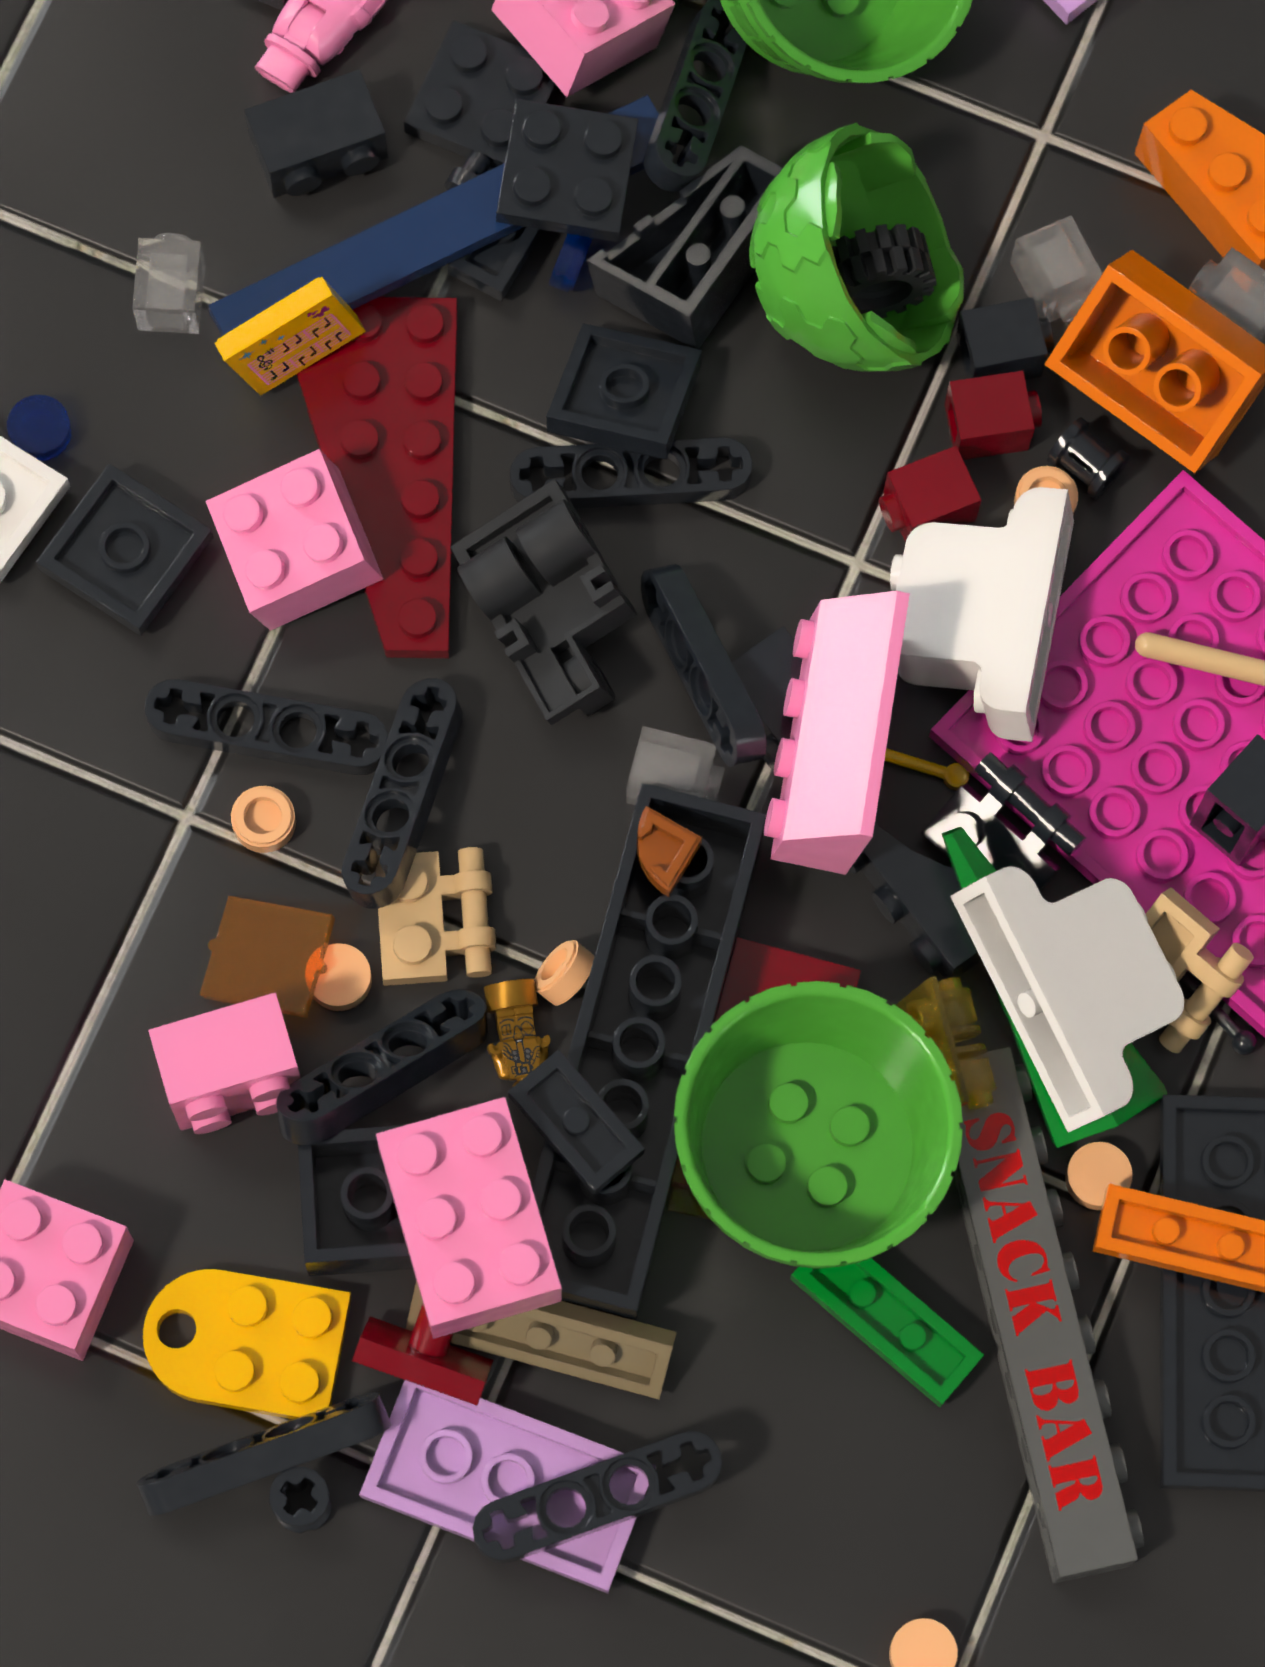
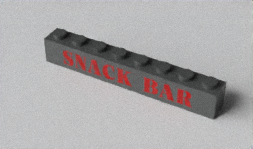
(1040, 1336)

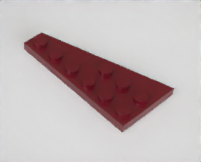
(389, 427)

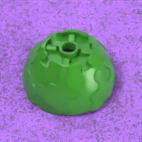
(830, 191)

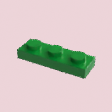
(893, 1325)

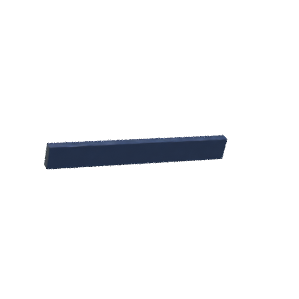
(406, 243)

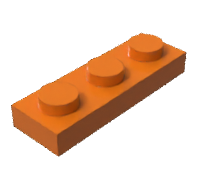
(1182, 1237)

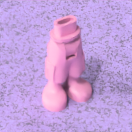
(311, 34)

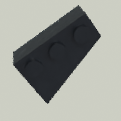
(692, 255)

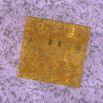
(948, 1005)

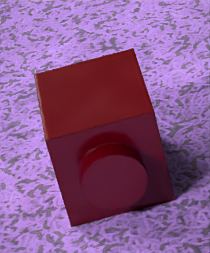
(992, 414)
(928, 492)

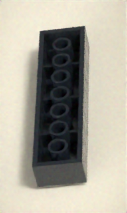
(639, 1020)

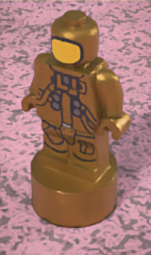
(518, 1047)

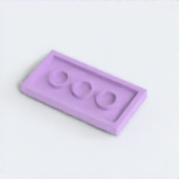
(455, 1457)

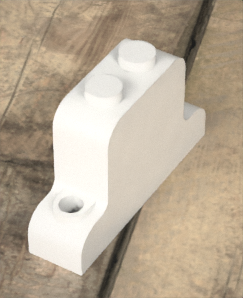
(987, 607)
(1075, 982)

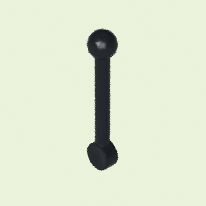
(1243, 1041)

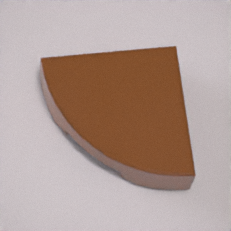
(664, 849)

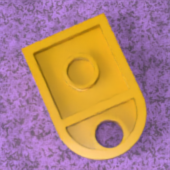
(255, 1342)

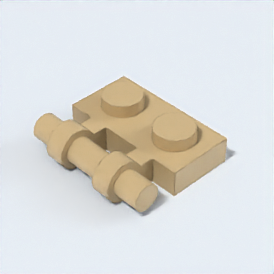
(413, 924)
(1183, 940)

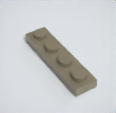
(576, 1344)

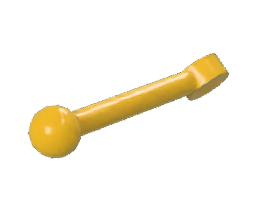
(953, 775)

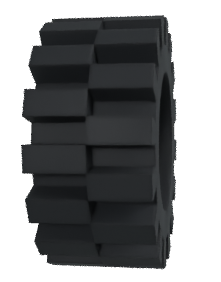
(885, 268)

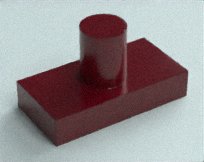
(423, 1359)

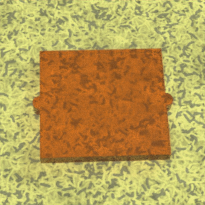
(267, 951)

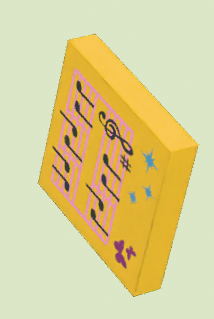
(289, 336)

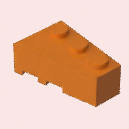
(1211, 170)

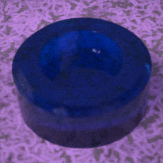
(570, 262)
(39, 426)

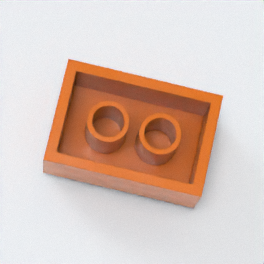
(1161, 360)

